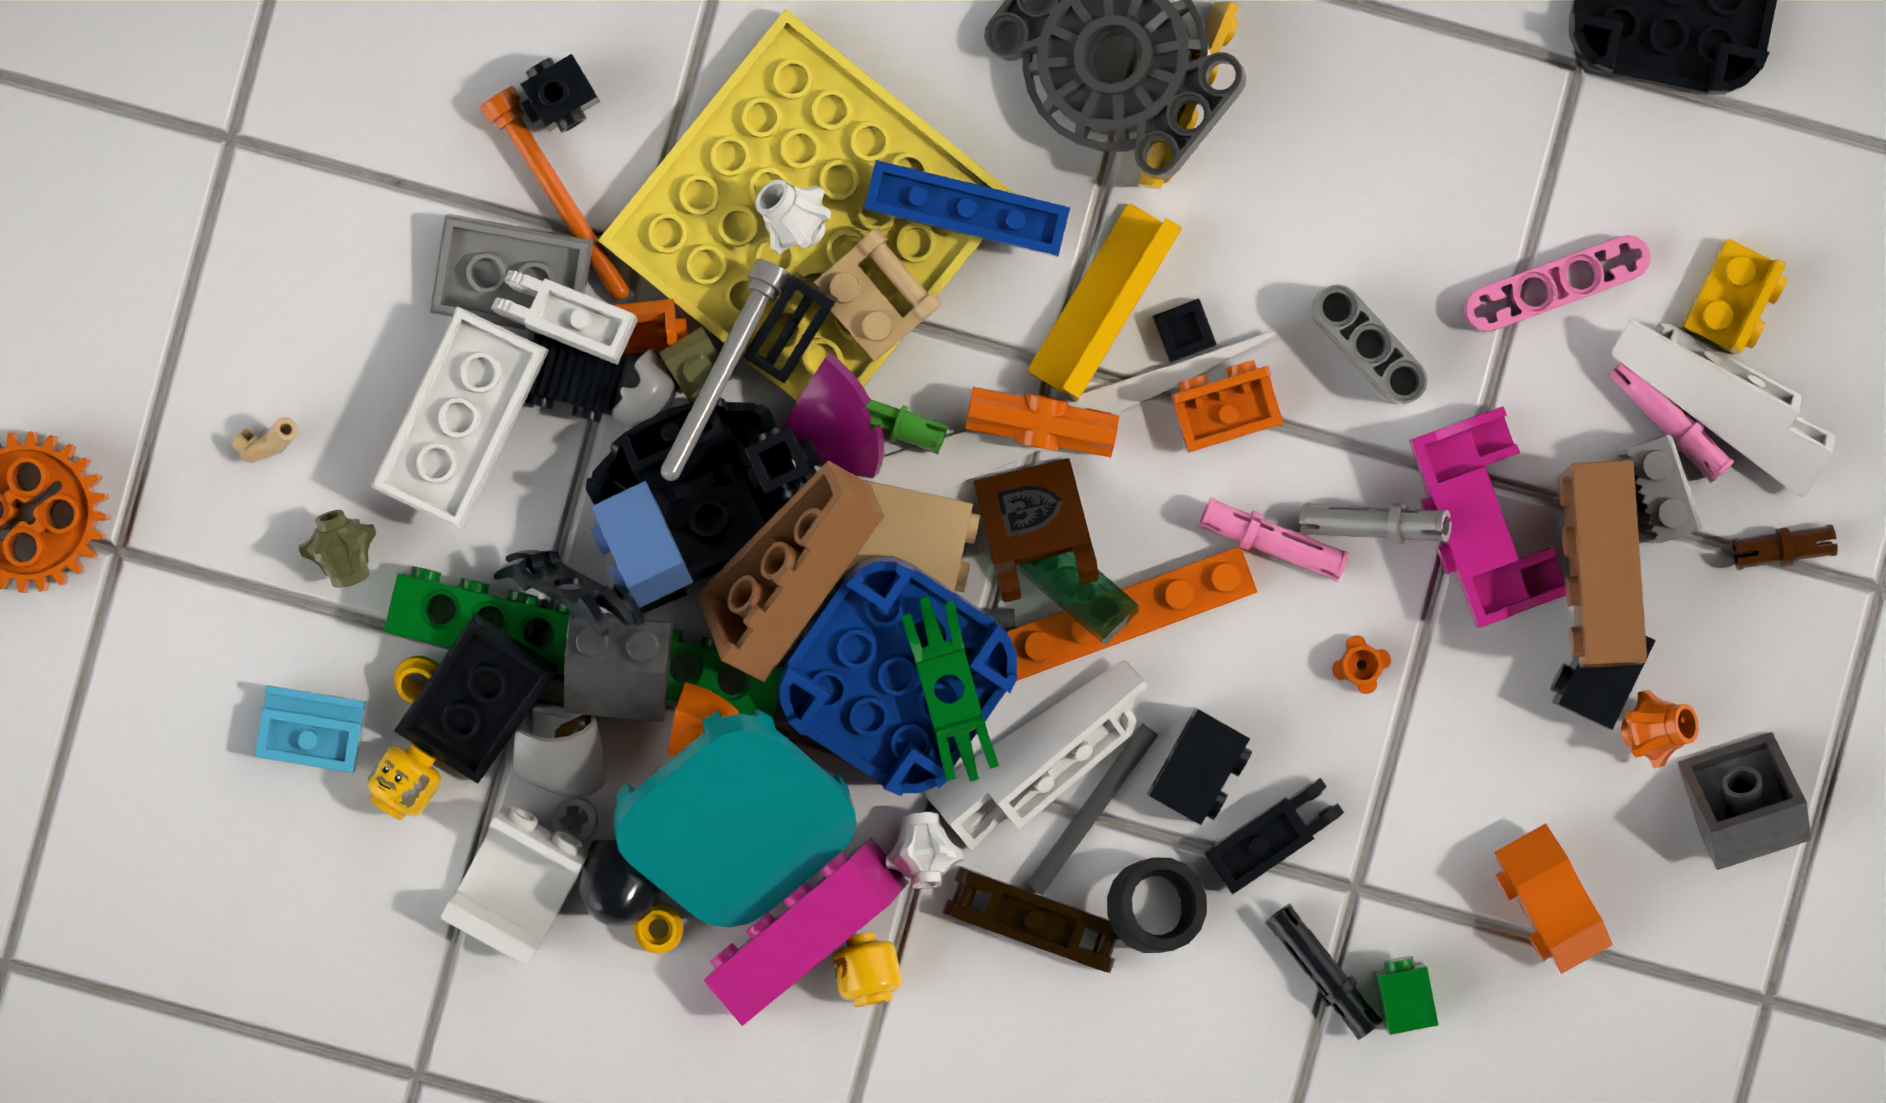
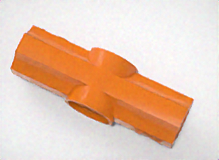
(1042, 421)

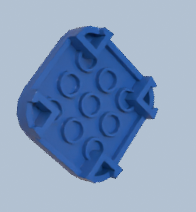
(858, 683)

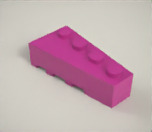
(805, 932)

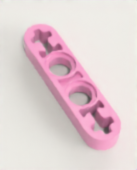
(1558, 288)

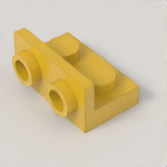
(1735, 297)

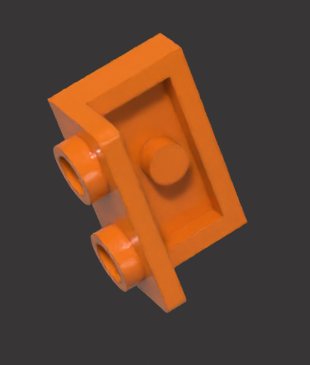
(1226, 407)

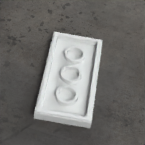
(459, 418)

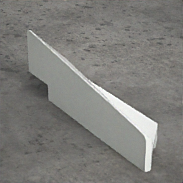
(1731, 401)
(1042, 757)

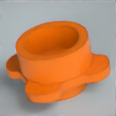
(1363, 678)

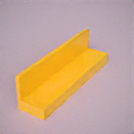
(1103, 301)

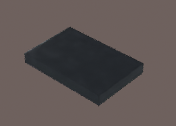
(476, 698)

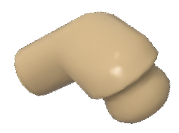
(271, 443)

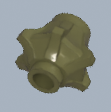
(340, 548)

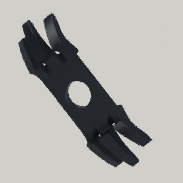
(550, 572)

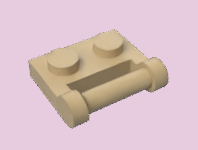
(861, 304)

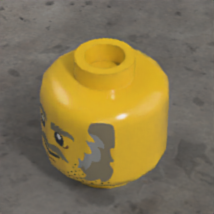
(403, 781)

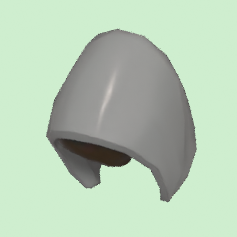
(561, 752)

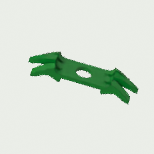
(952, 717)

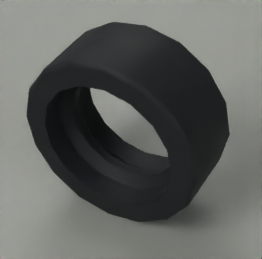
(1192, 905)

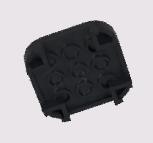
(1675, 43)

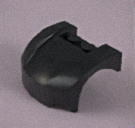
(712, 502)

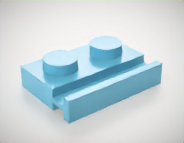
(310, 729)

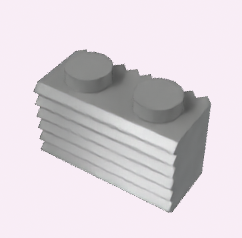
(1662, 490)

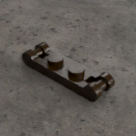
(1032, 919)

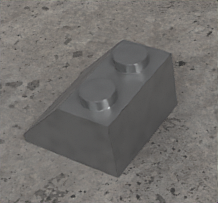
(618, 672)
(1745, 801)

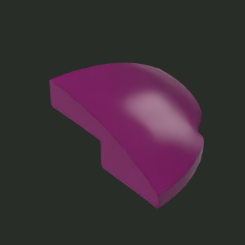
(838, 421)

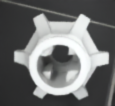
(792, 214)
(923, 850)

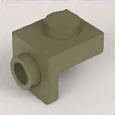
(691, 361)

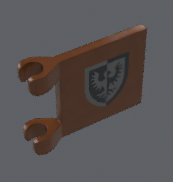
(1034, 517)

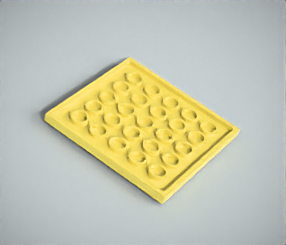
(800, 118)

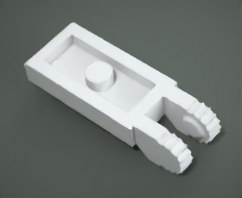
(569, 316)

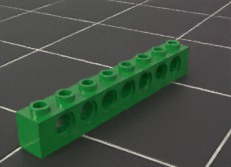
(411, 617)

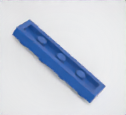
(967, 208)

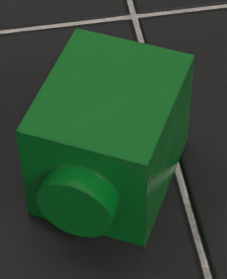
(1405, 996)

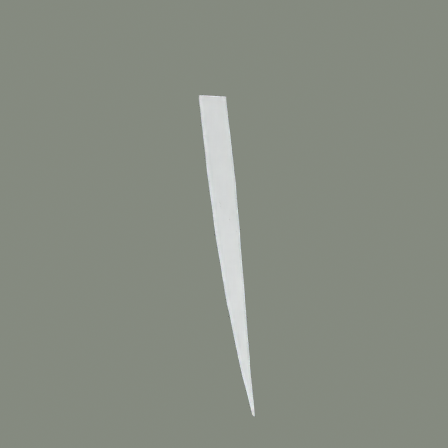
(977, 453)

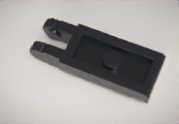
(1269, 838)

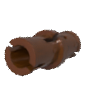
(1784, 547)

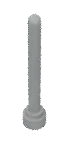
(766, 283)

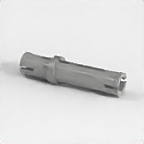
(1393, 523)

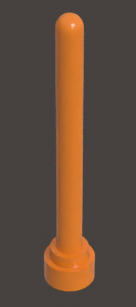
(506, 113)

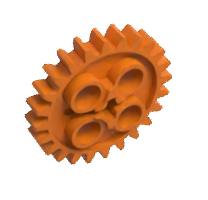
(56, 546)

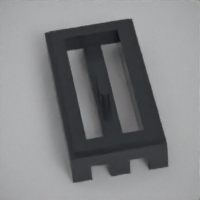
(811, 293)

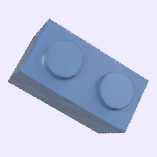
(641, 544)

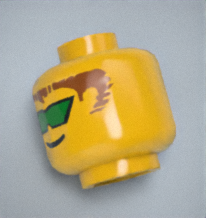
(867, 970)

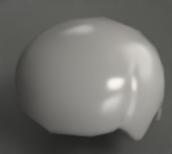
(651, 396)

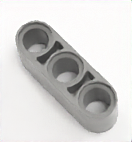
(1392, 355)

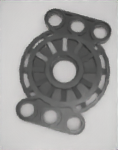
(1144, 102)

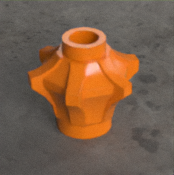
(1658, 728)

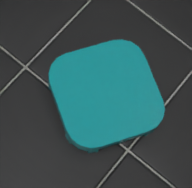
(734, 821)

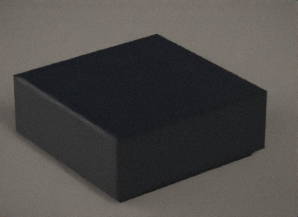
(1184, 330)

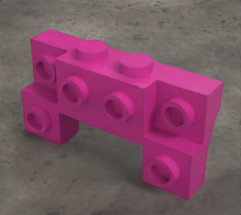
(1479, 542)

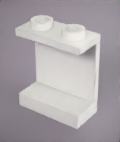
(516, 884)

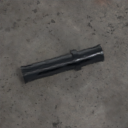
(1330, 979)

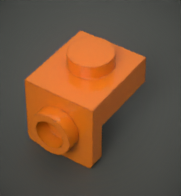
(655, 326)

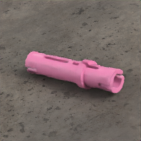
(1674, 420)
(1263, 535)

